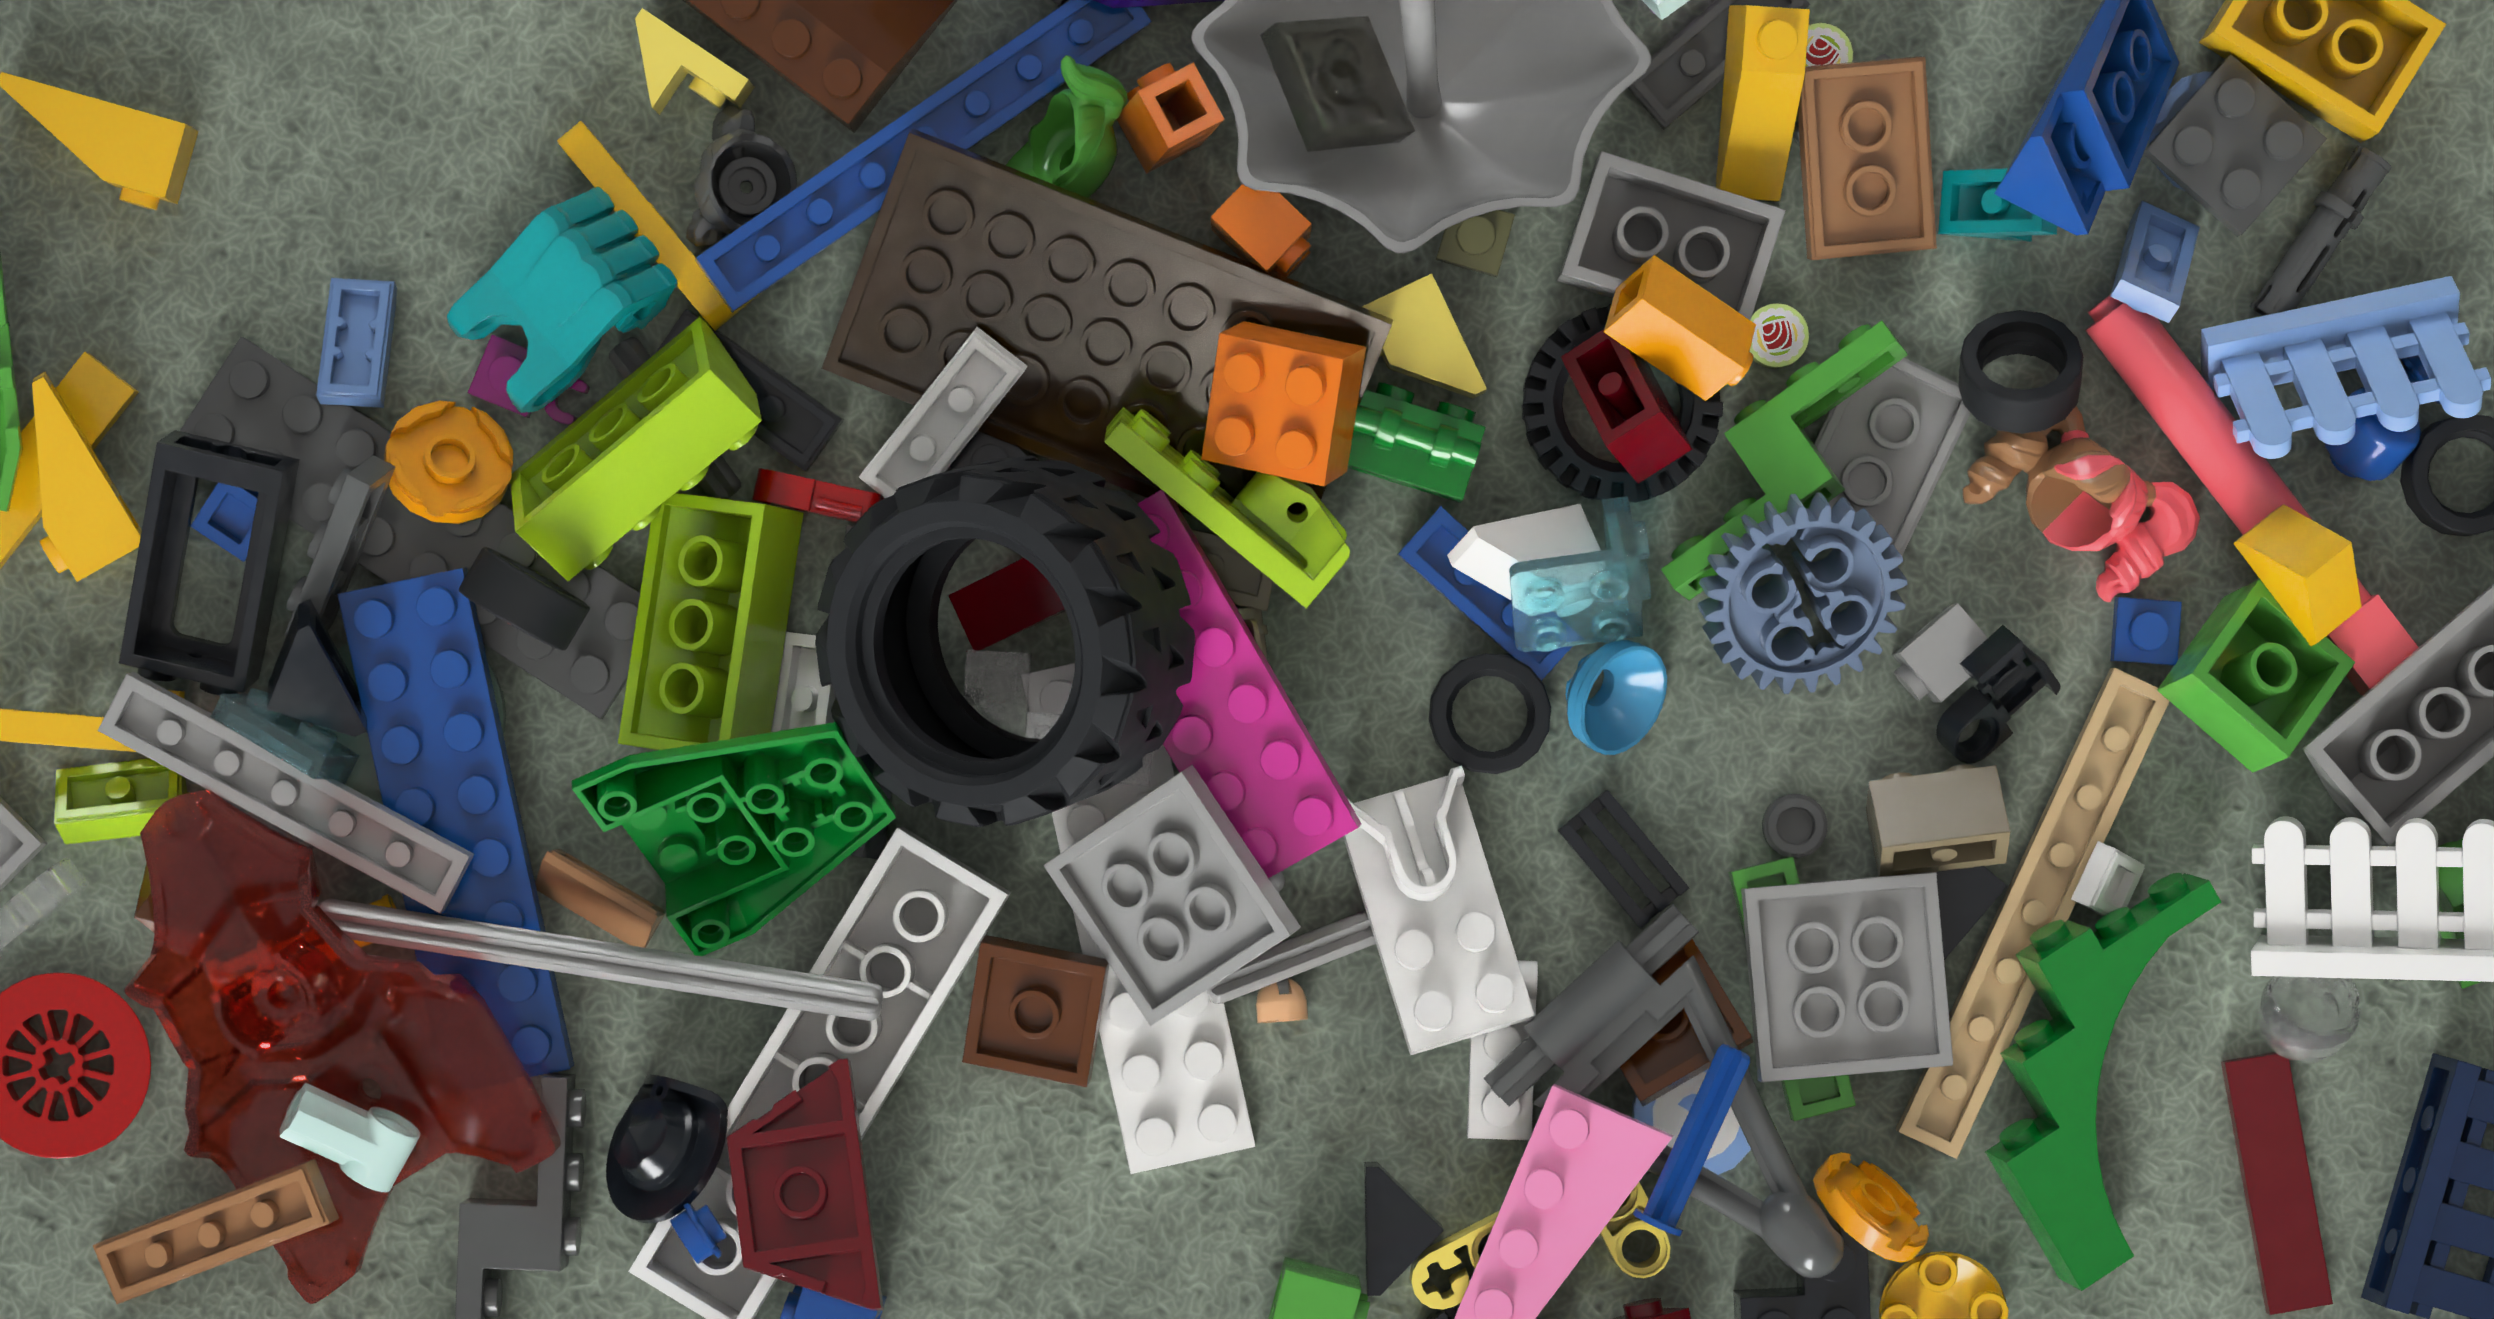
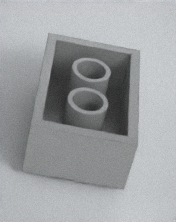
(1693, 227)

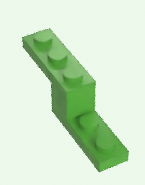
(1779, 451)

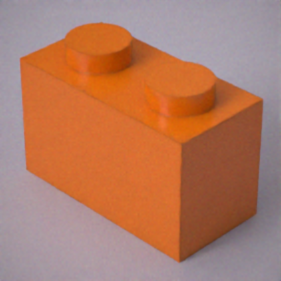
(1263, 230)

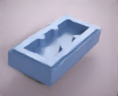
(357, 342)

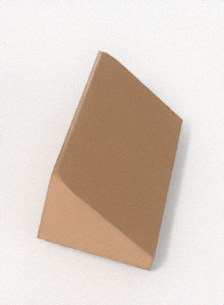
(598, 898)

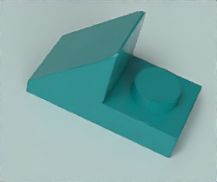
(1974, 210)

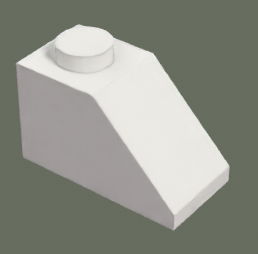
(1495, 546)

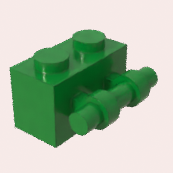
(1415, 444)

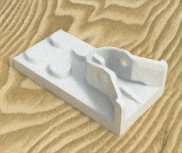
(1436, 914)

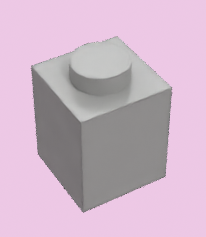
(1934, 655)

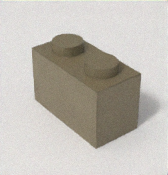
(1937, 820)

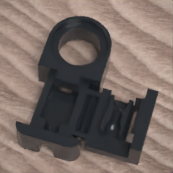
(2007, 679)

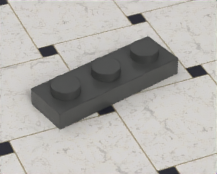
(341, 540)

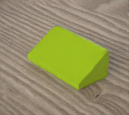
(111, 798)

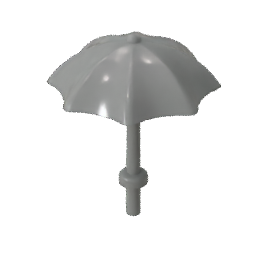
(1491, 86)

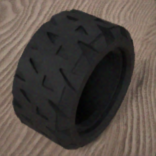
(889, 663)

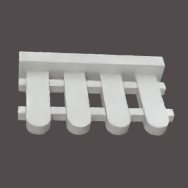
(2352, 948)

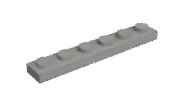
(313, 810)

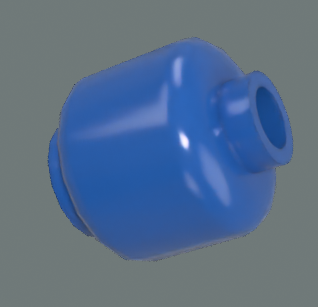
(2373, 449)

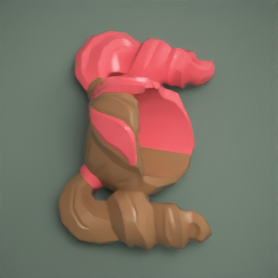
(2088, 500)

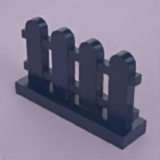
(2429, 1196)

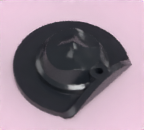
(665, 1148)

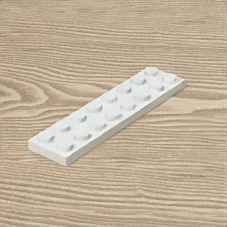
(1170, 1080)

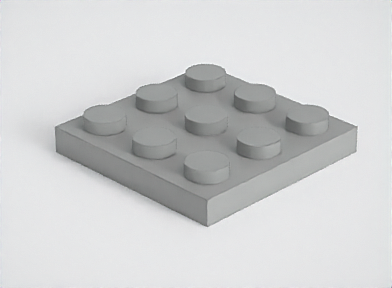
(1172, 895)
(1847, 977)

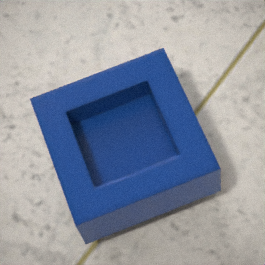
(228, 518)
(2146, 631)

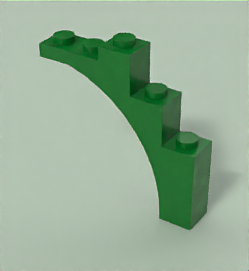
(2054, 1160)

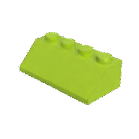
(633, 451)
(710, 622)

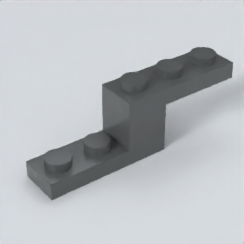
(524, 1232)

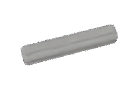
(1296, 957)

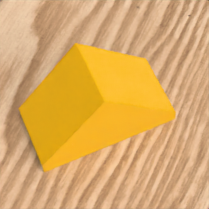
(2304, 570)

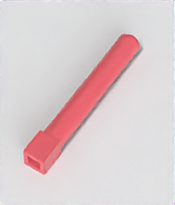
(2230, 470)

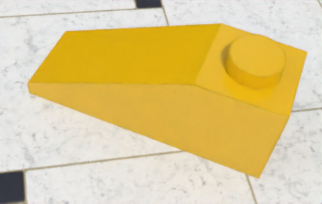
(1760, 98)
(119, 144)
(79, 502)

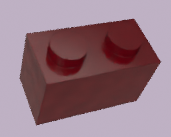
(1626, 405)

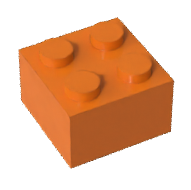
(1283, 403)

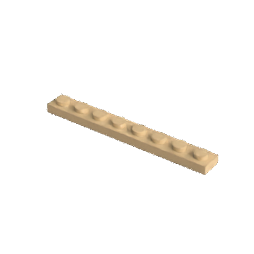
(2038, 894)

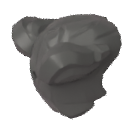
(731, 159)

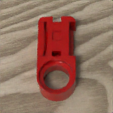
(813, 495)

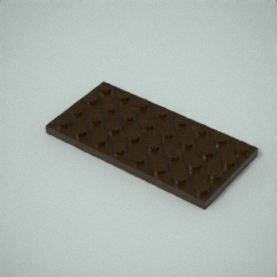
(1073, 290)

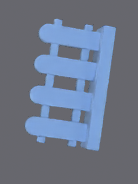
(2337, 336)

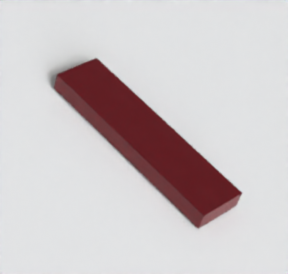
(2276, 1183)

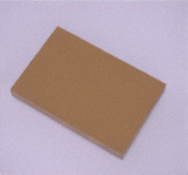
(1866, 158)

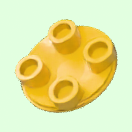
(1942, 1288)

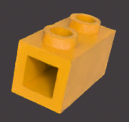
(1681, 329)

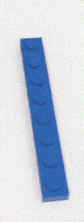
(957, 113)

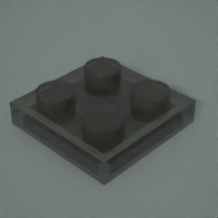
(1337, 83)

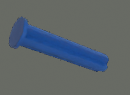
(1695, 1140)

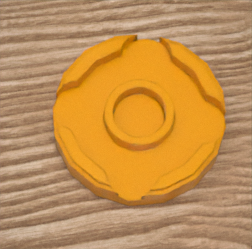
(449, 462)
(1871, 1207)

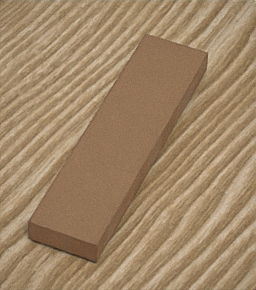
(216, 1231)

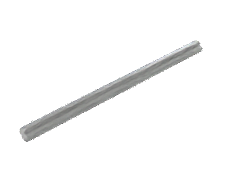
(606, 960)

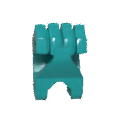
(566, 287)

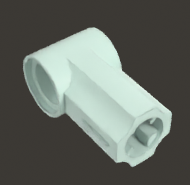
(365, 1143)

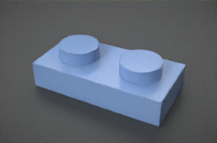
(2155, 262)

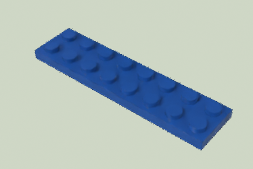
(449, 770)

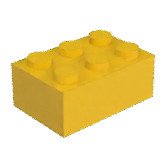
(2329, 55)

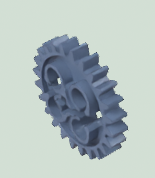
(1748, 617)

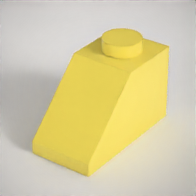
(1426, 339)

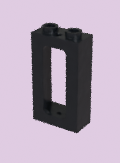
(150, 632)

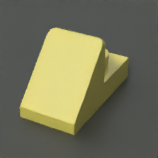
(672, 56)

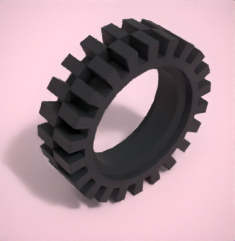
(1567, 459)

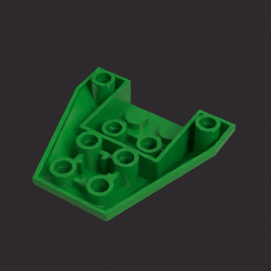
(740, 823)

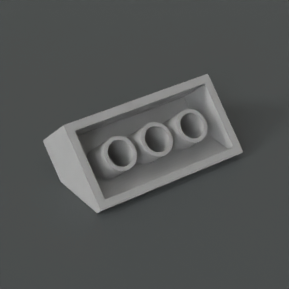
(2415, 728)

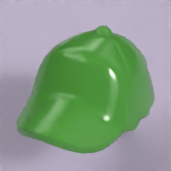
(1076, 137)

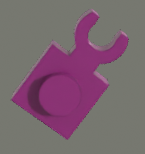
(497, 366)

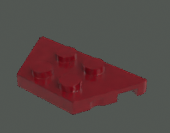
(807, 1192)

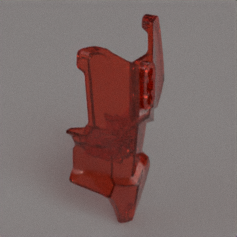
(280, 997)

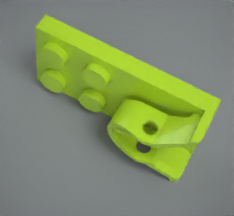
(1289, 548)

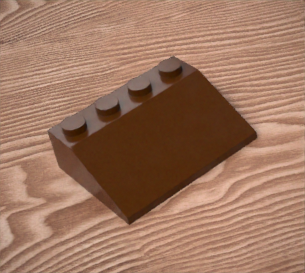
(831, 49)

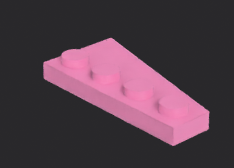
(1561, 1198)

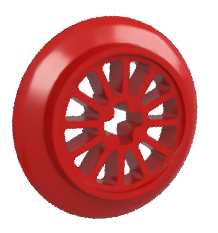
(110, 1013)

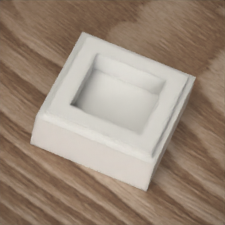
(2107, 880)

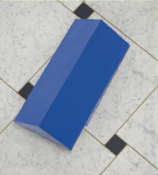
(2094, 117)

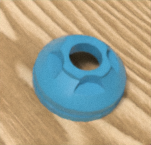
(1626, 702)

